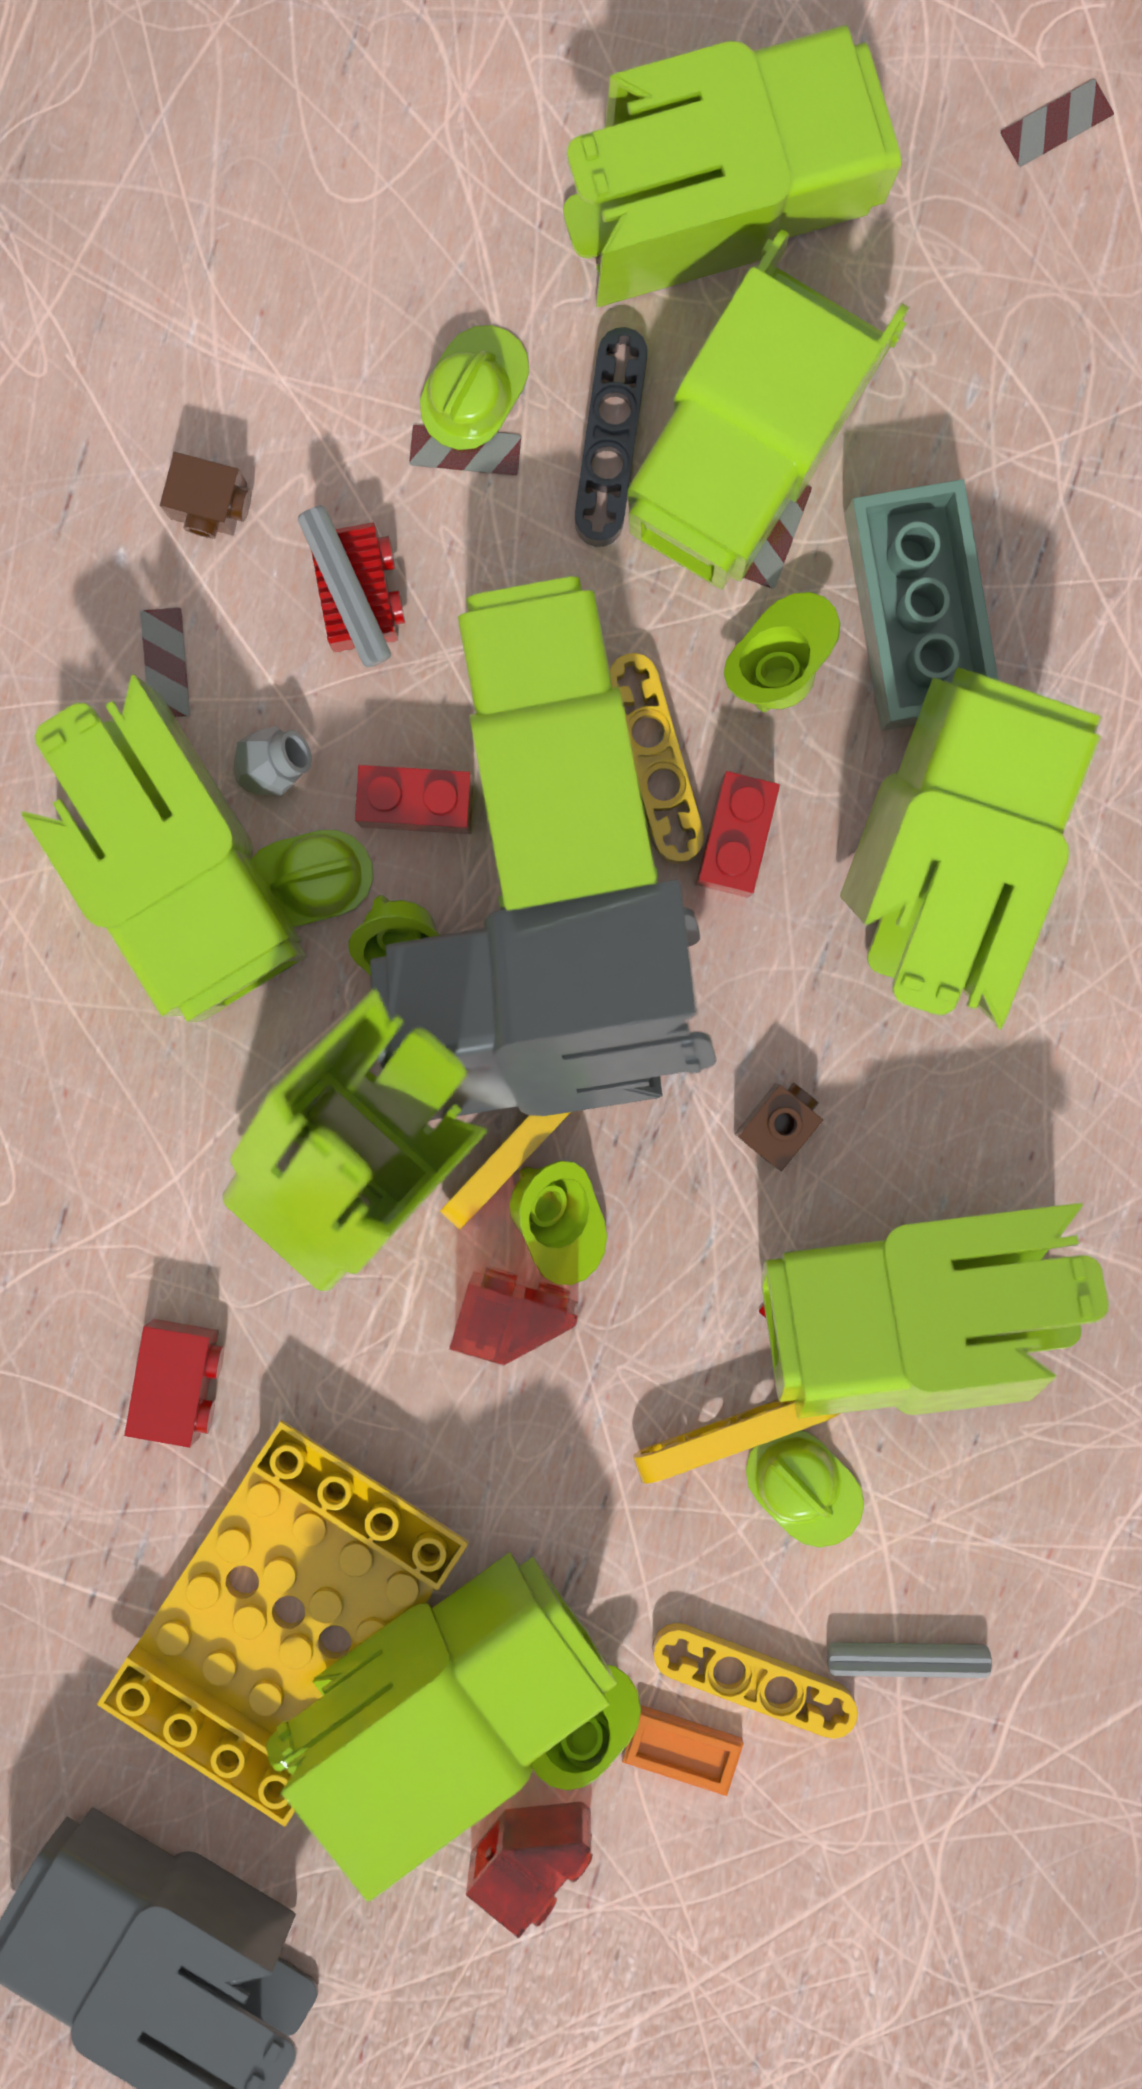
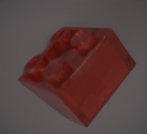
(509, 1319)
(528, 1860)

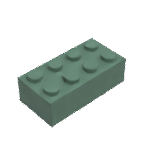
(918, 594)

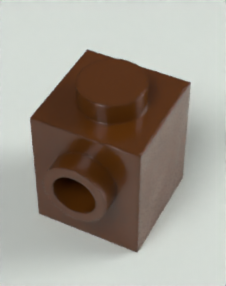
(205, 496)
(780, 1124)

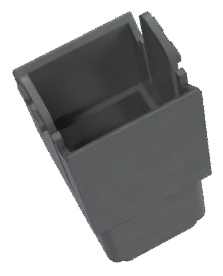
(556, 1001)
(155, 1961)

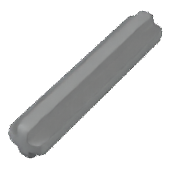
(344, 586)
(909, 1660)

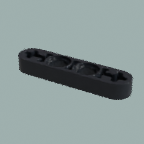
(611, 437)

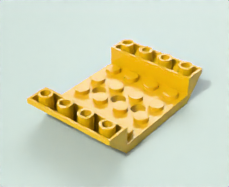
(221, 1662)

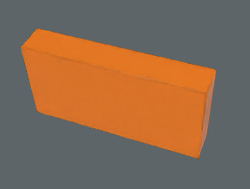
(684, 1751)

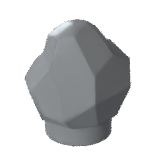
(271, 761)

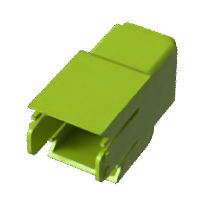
(725, 153)
(753, 420)
(552, 746)
(970, 842)
(161, 857)
(362, 1142)
(929, 1314)
(438, 1721)

